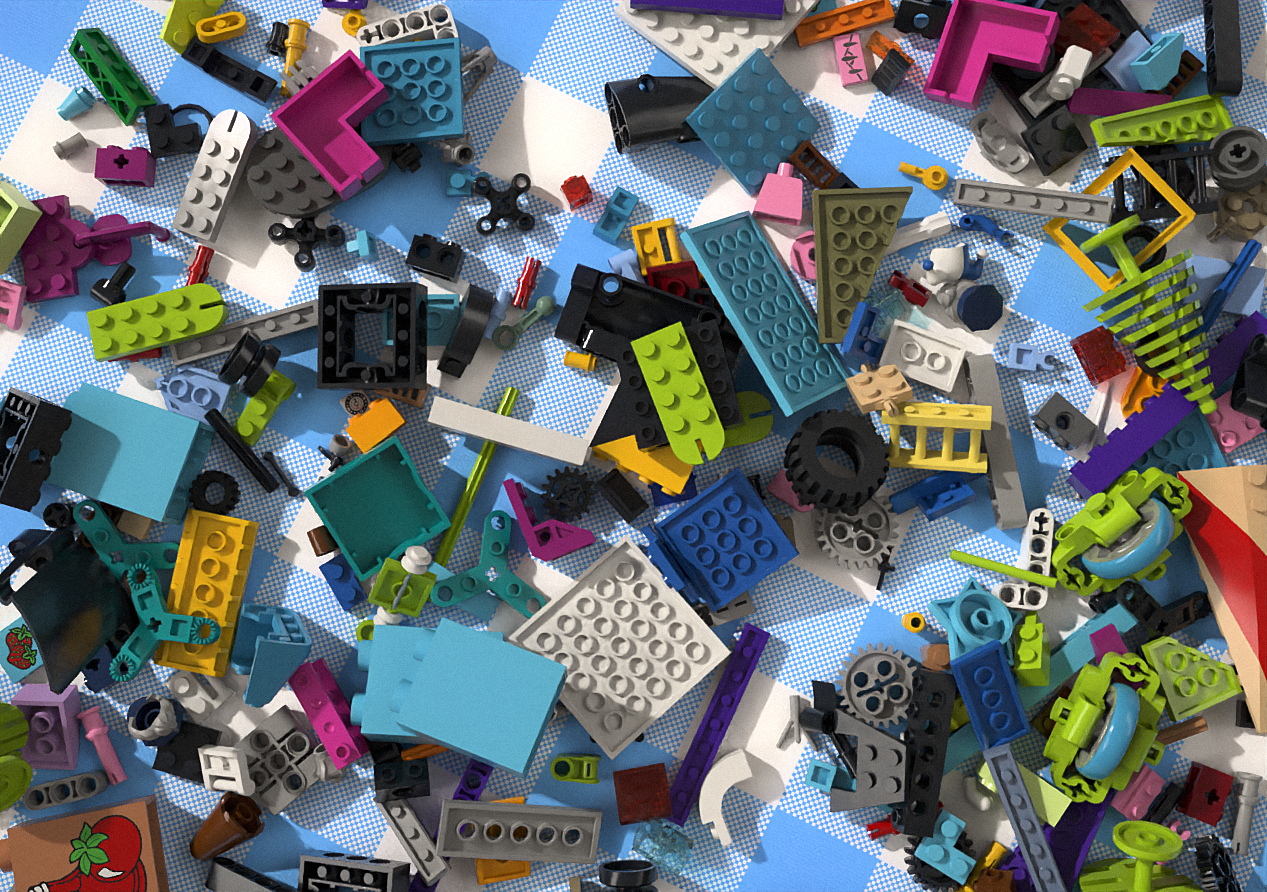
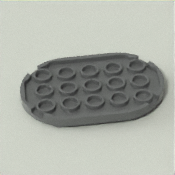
(290, 185)

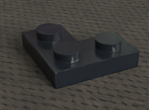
(167, 139)

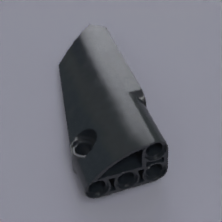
(655, 116)

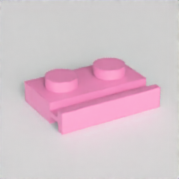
(1138, 794)

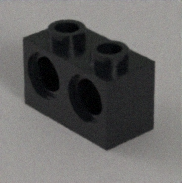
(433, 263)

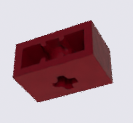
(1198, 782)

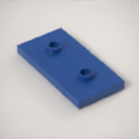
(990, 695)

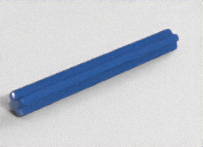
(1227, 287)

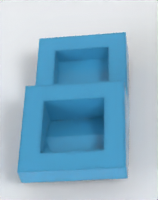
(616, 215)

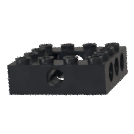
(337, 336)
(709, 346)
(36, 426)
(328, 870)

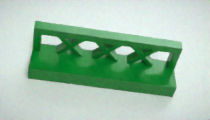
(113, 70)

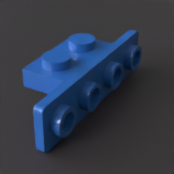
(936, 494)

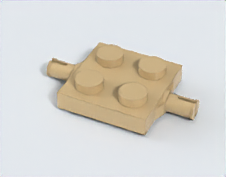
(879, 389)

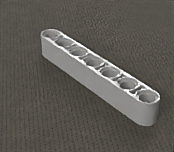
(1001, 464)

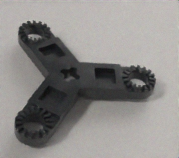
(1148, 613)

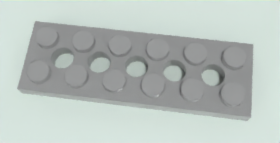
(509, 817)

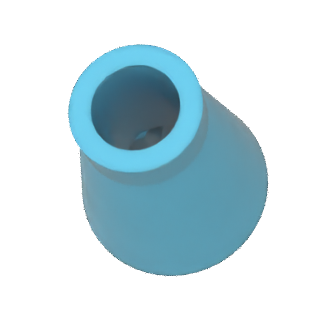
(77, 102)

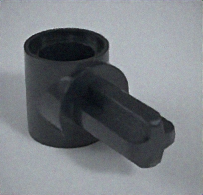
(111, 291)

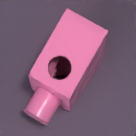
(780, 197)

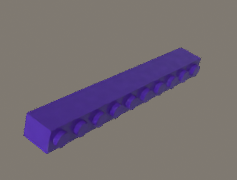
(1161, 412)

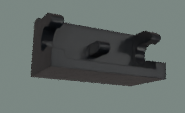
(621, 495)

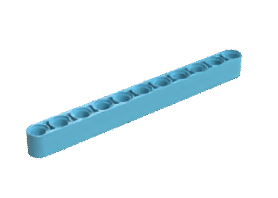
(1064, 661)

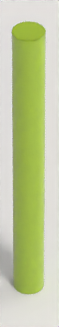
(1004, 569)

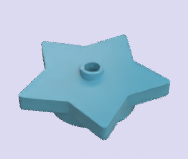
(975, 620)

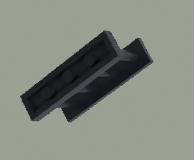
(1147, 210)

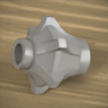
(457, 150)
(325, 767)

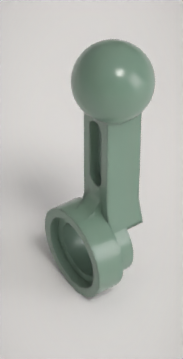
(544, 307)

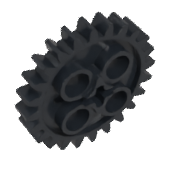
(1215, 863)

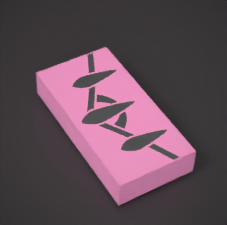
(850, 59)

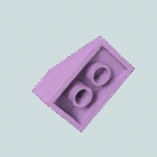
(52, 726)

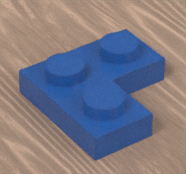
(859, 337)
(343, 582)

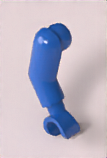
(983, 223)

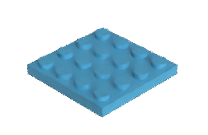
(422, 92)
(753, 121)
(1183, 448)

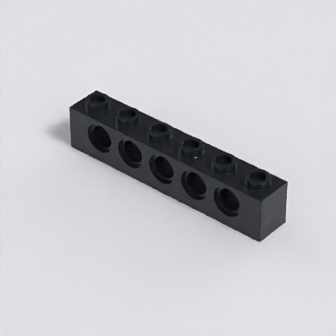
(934, 738)

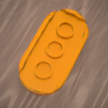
(1143, 386)

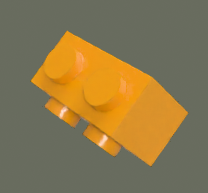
(376, 424)

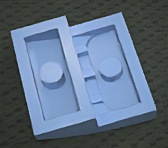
(1118, 65)

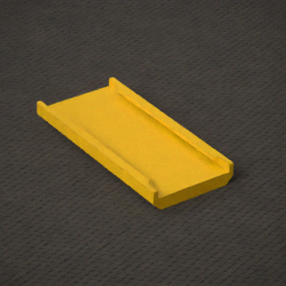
(209, 584)

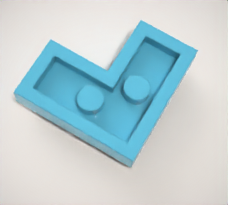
(940, 850)

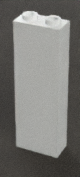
(509, 432)

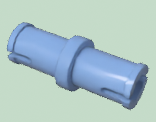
(497, 313)

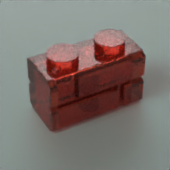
(1098, 355)

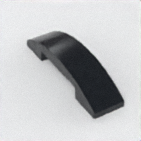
(228, 71)

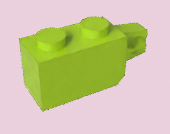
(1032, 652)

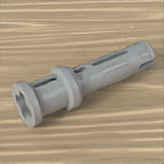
(1246, 800)

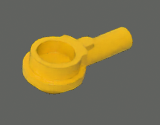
(353, 22)
(933, 178)

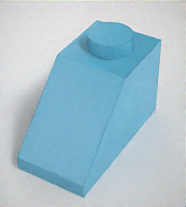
(1159, 62)

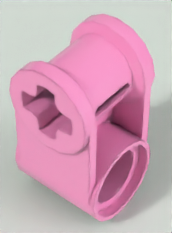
(782, 490)

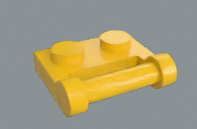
(649, 246)

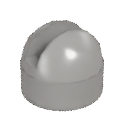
(340, 445)

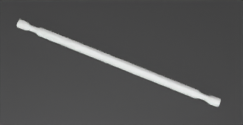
(1097, 423)

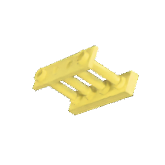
(938, 415)

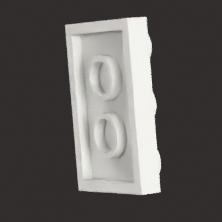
(923, 356)

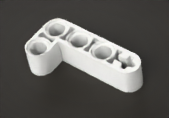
(404, 25)
(1028, 558)

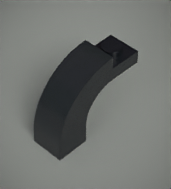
(468, 331)

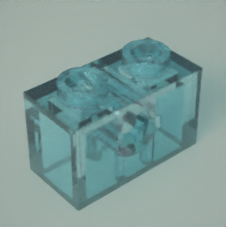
(663, 846)

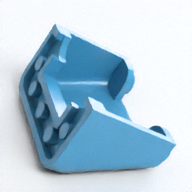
(268, 648)

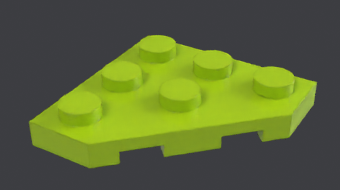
(1189, 677)

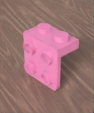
(1230, 426)

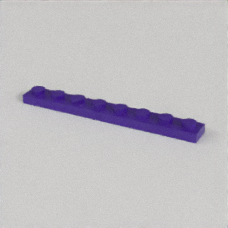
(716, 721)

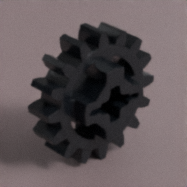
(583, 487)

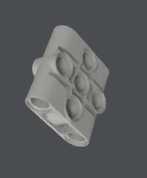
(276, 728)

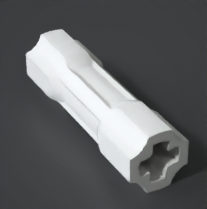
(928, 228)

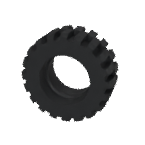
(854, 438)

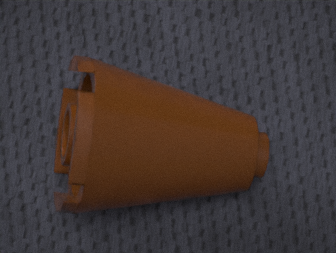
(227, 826)

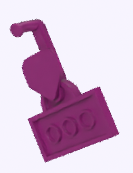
(55, 243)

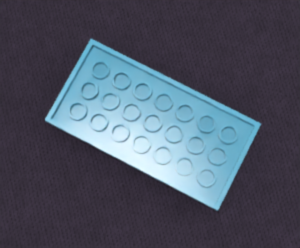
(765, 310)

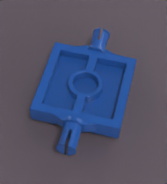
(661, 556)

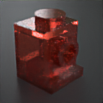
(576, 192)

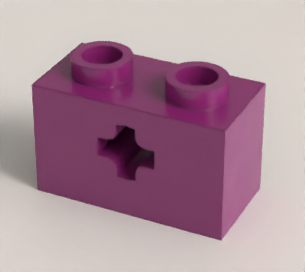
(125, 166)

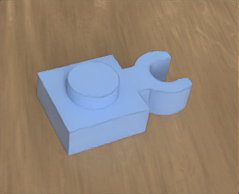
(1026, 358)

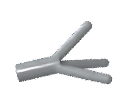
(795, 714)

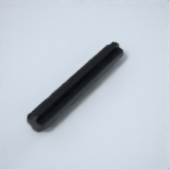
(241, 450)

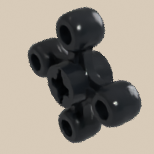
(494, 196)
(311, 242)

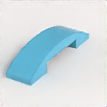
(481, 605)
(827, 775)

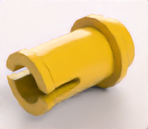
(580, 361)
(918, 625)

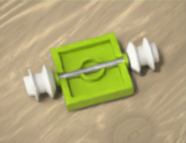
(402, 587)

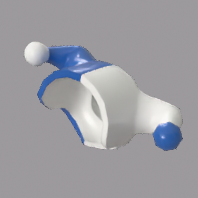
(953, 264)

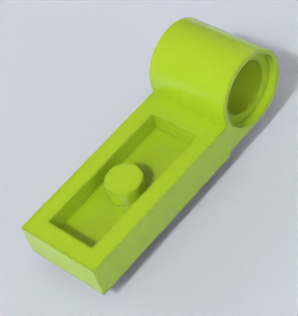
(263, 407)

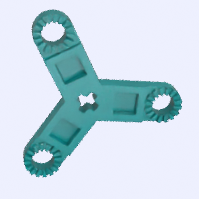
(108, 540)
(492, 555)
(144, 640)

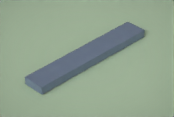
(1024, 819)

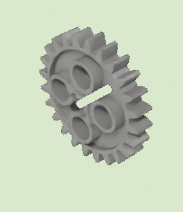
(846, 548)
(868, 662)

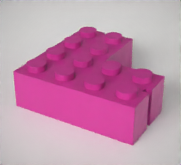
(984, 34)
(322, 122)

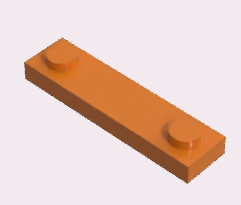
(843, 21)

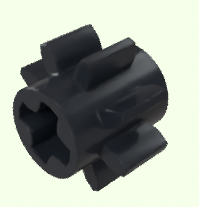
(407, 157)

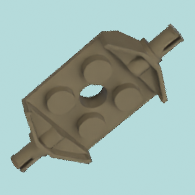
(1234, 220)

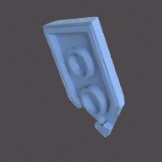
(194, 392)

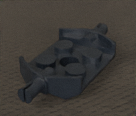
(1185, 176)

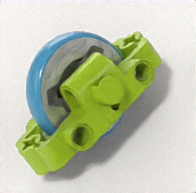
(1121, 533)
(1105, 728)

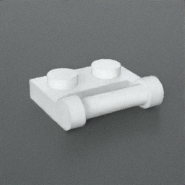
(195, 696)
(226, 762)

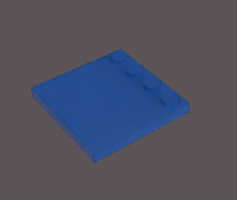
(726, 539)

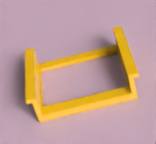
(1130, 157)

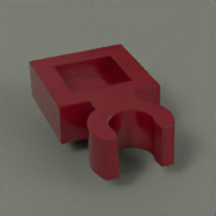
(912, 290)

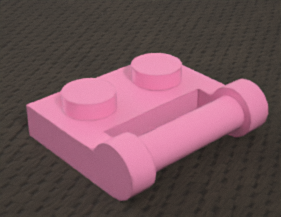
(12, 298)

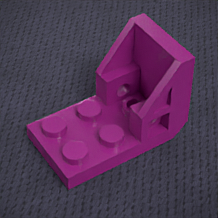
(563, 536)

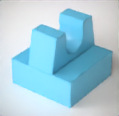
(364, 246)

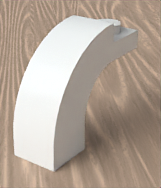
(720, 777)

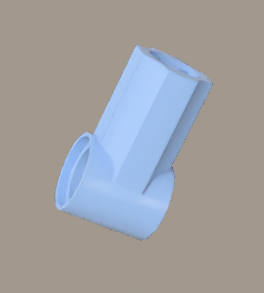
(626, 265)

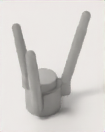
(483, 61)

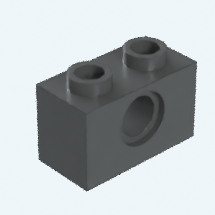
(1076, 423)

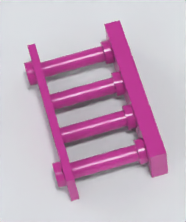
(328, 712)

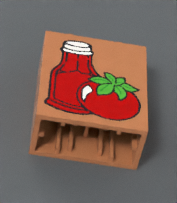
(89, 850)

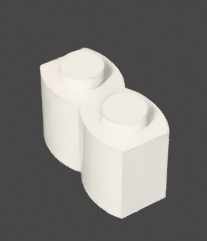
(1069, 73)

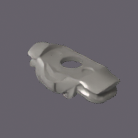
(985, 128)

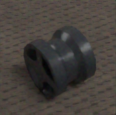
(54, 512)

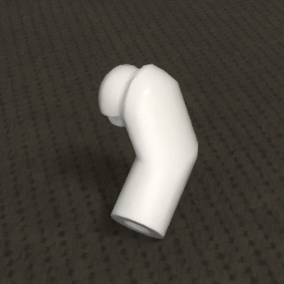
(974, 797)

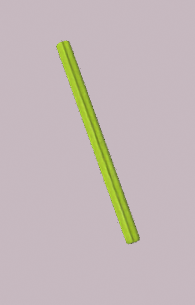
(472, 486)

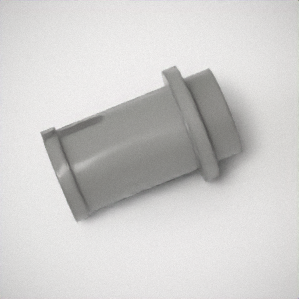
(70, 146)

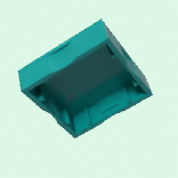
(377, 507)

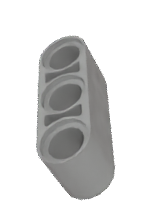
(54, 792)

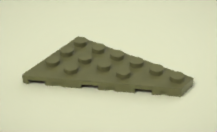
(849, 244)

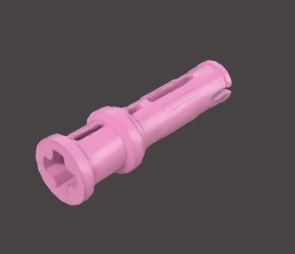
(97, 732)

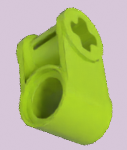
(578, 768)

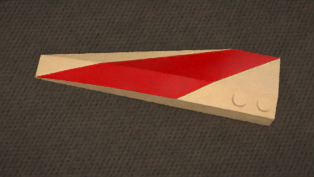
(1231, 549)

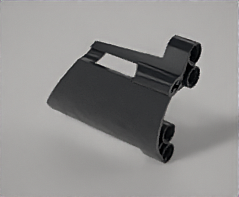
(68, 604)

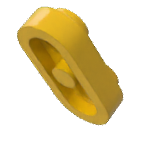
(221, 27)

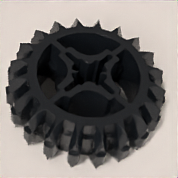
(918, 866)

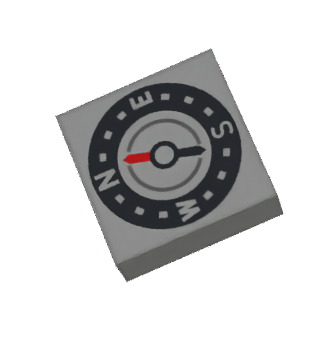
(356, 403)

